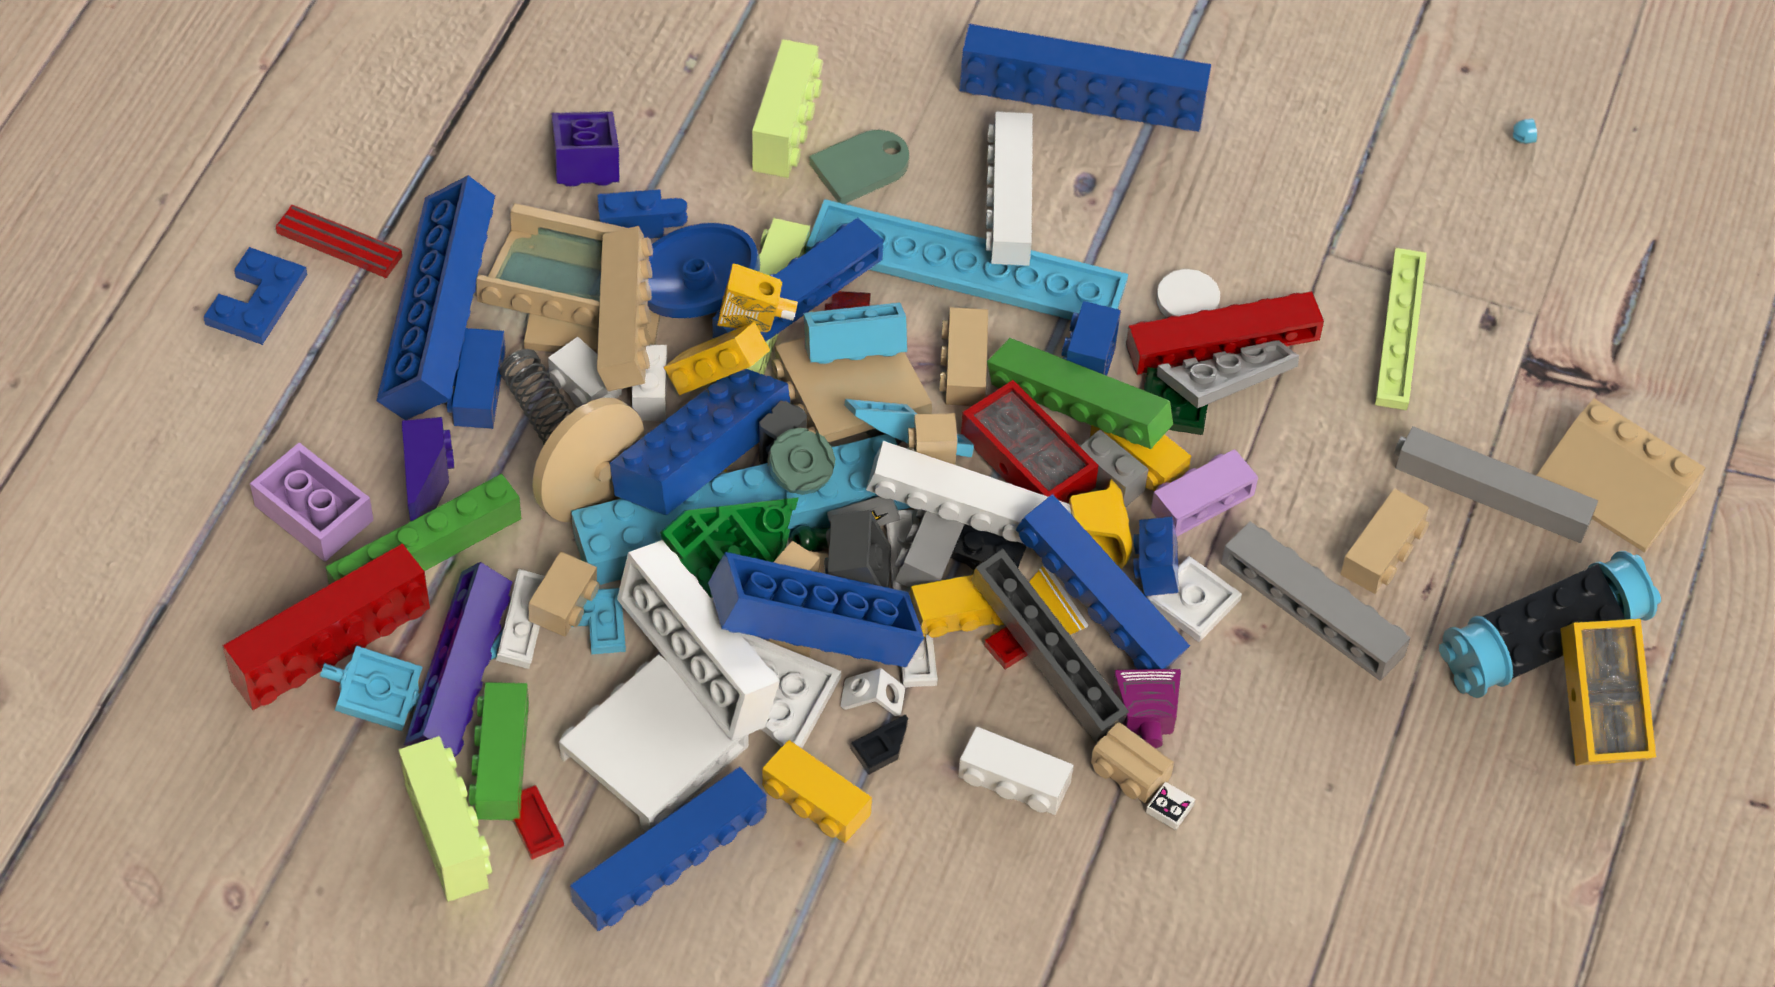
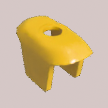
(1105, 520)

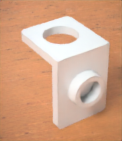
(870, 688)

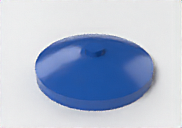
(694, 268)

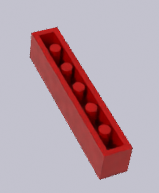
(1199, 335)

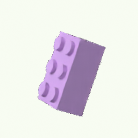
(312, 501)

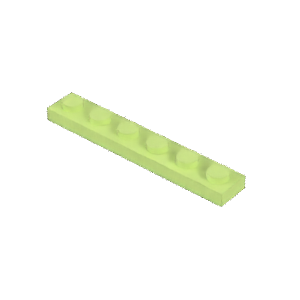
(1401, 329)

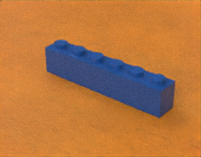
(823, 271)
(1101, 586)
(669, 849)

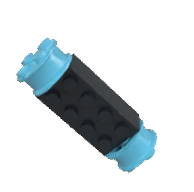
(1529, 630)

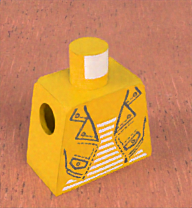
(753, 298)

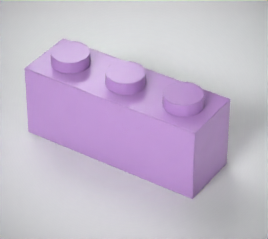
(1205, 491)

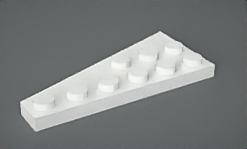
(801, 691)

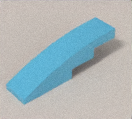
(895, 420)

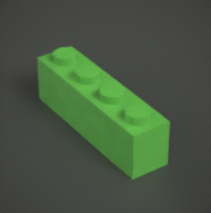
(501, 751)

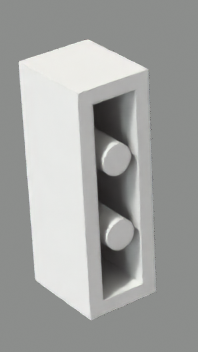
(1015, 771)

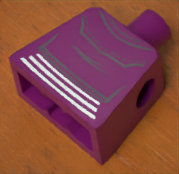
(1151, 701)

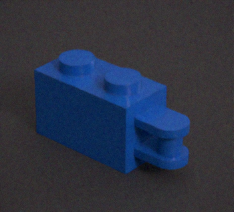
(642, 210)

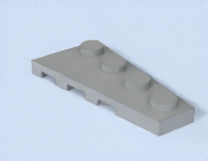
(1227, 372)

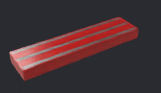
(339, 241)

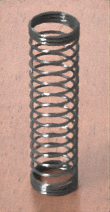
(523, 376)

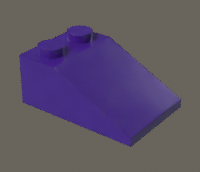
(585, 148)
(427, 461)

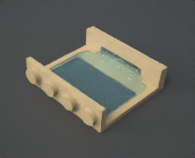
(548, 266)

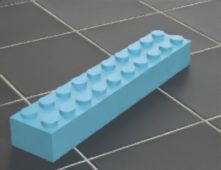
(616, 527)

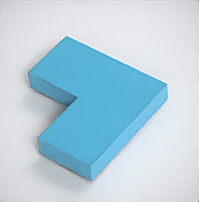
(605, 622)

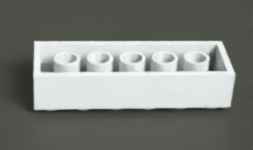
(687, 632)

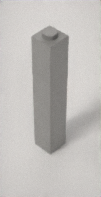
(1495, 484)

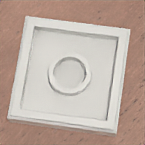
(1200, 602)

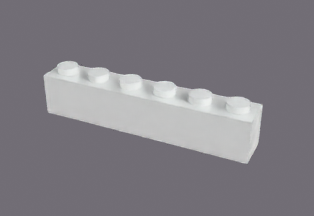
(1011, 189)
(951, 491)

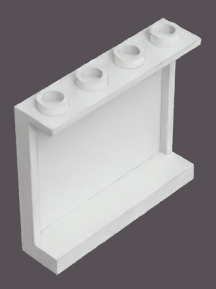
(651, 743)

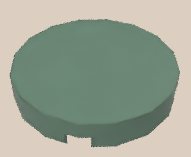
(801, 461)

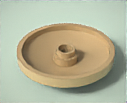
(577, 456)

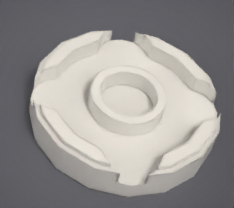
(1187, 293)

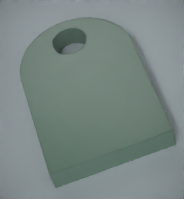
(861, 164)

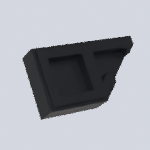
(881, 745)

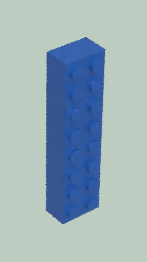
(1084, 77)
(436, 299)

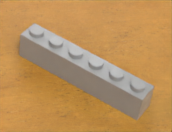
(1315, 600)

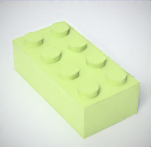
(786, 109)
(446, 818)

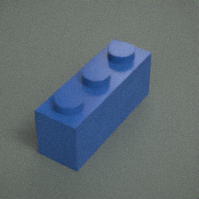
(478, 379)

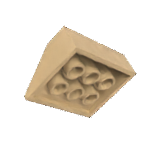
(1627, 470)

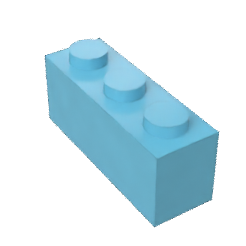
(855, 332)

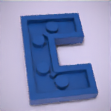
(277, 285)

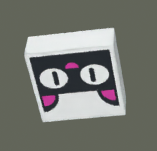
(1170, 805)

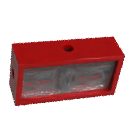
(1028, 445)

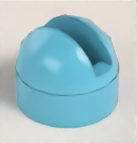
(1525, 131)

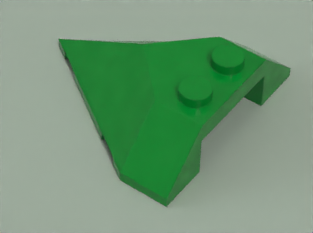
(742, 529)

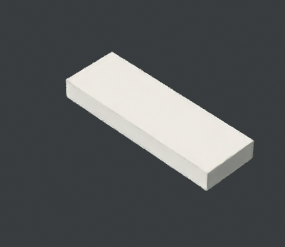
(519, 633)

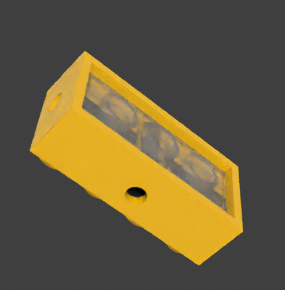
(1608, 692)

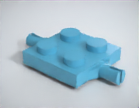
(376, 687)

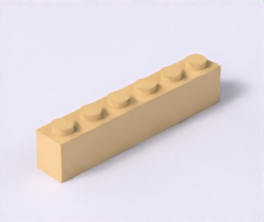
(624, 308)

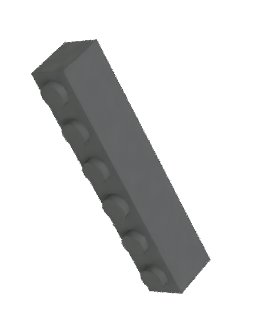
(1049, 645)

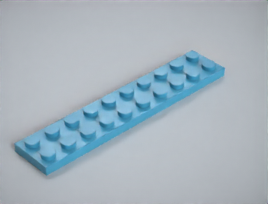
(963, 264)

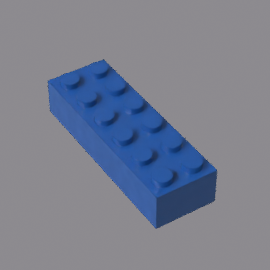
(696, 441)
(815, 610)

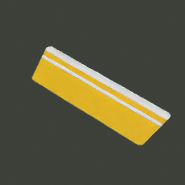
(1058, 600)

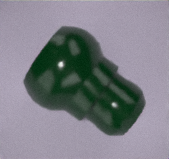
(810, 538)

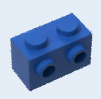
(1157, 556)

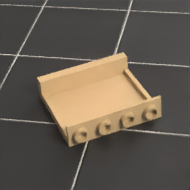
(824, 387)

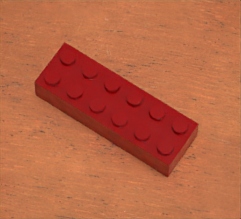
(327, 627)

